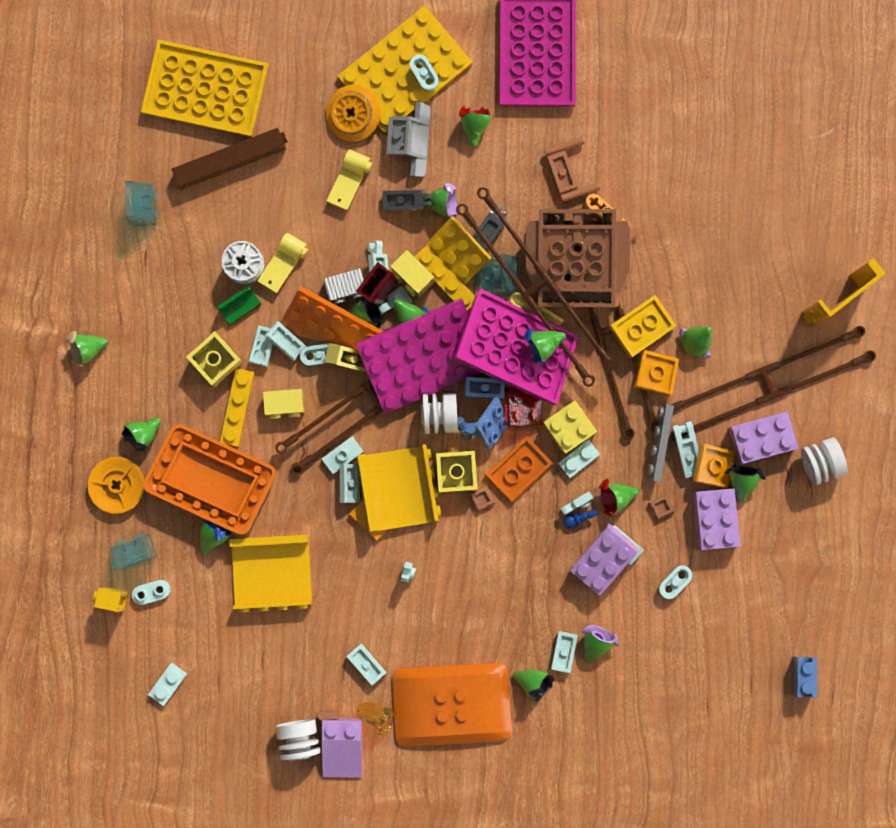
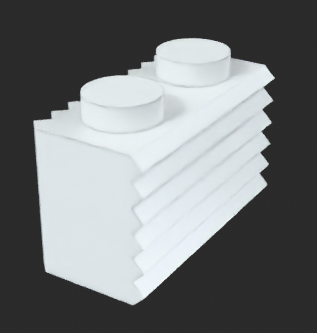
(343, 286)

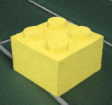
(412, 274)
(214, 359)
(569, 427)
(456, 471)

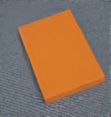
(519, 469)

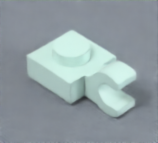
(376, 255)
(400, 294)

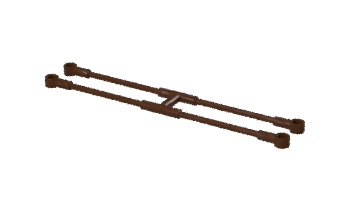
(545, 280)
(599, 333)
(763, 372)
(367, 386)

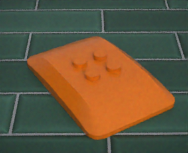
(209, 479)
(451, 704)

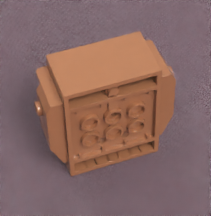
(604, 255)

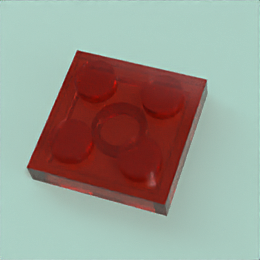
(522, 408)

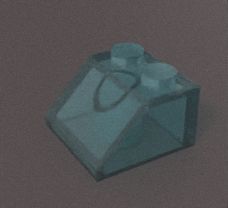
(141, 203)
(494, 278)
(132, 552)

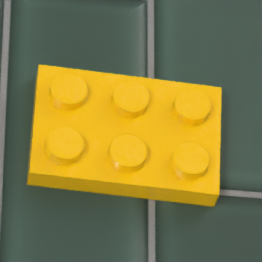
(459, 250)
(642, 326)

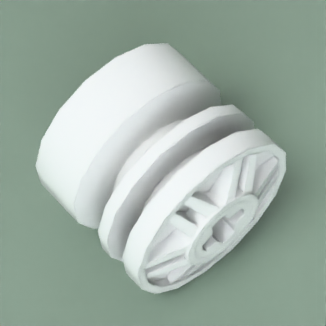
(247, 273)
(440, 413)
(826, 460)
(297, 739)

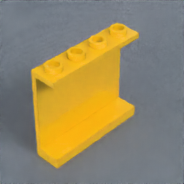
(863, 277)
(398, 488)
(271, 573)

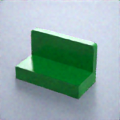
(239, 305)

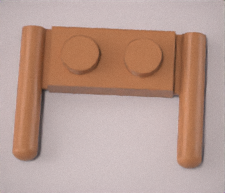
(563, 172)

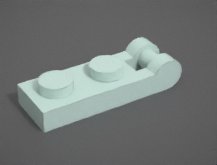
(686, 448)

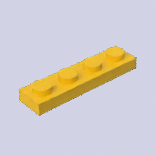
(445, 277)
(237, 407)

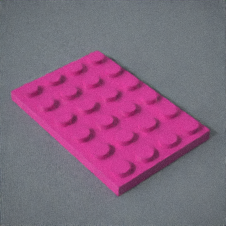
(538, 53)
(496, 346)
(416, 356)

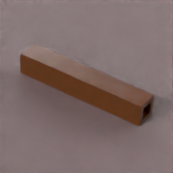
(229, 158)

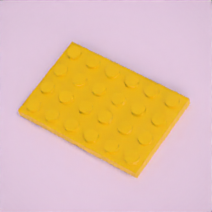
(387, 65)
(204, 88)

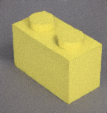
(344, 357)
(284, 403)

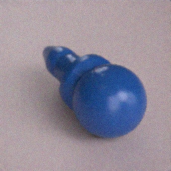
(572, 520)

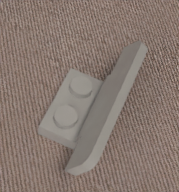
(410, 138)

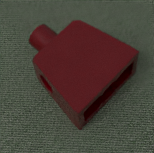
(377, 284)

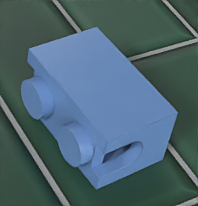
(484, 388)
(804, 676)

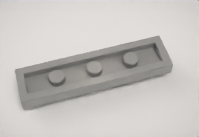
(661, 434)

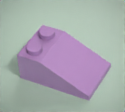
(342, 747)

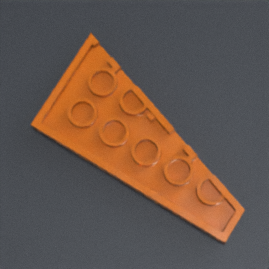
(324, 321)

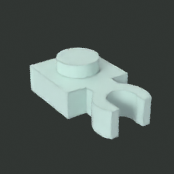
(582, 501)
(408, 572)

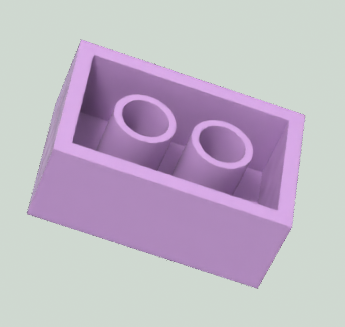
(763, 438)
(716, 519)
(604, 559)

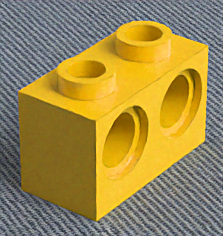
(110, 599)

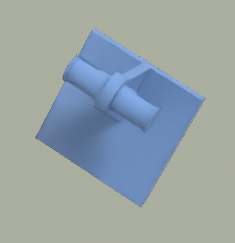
(488, 427)

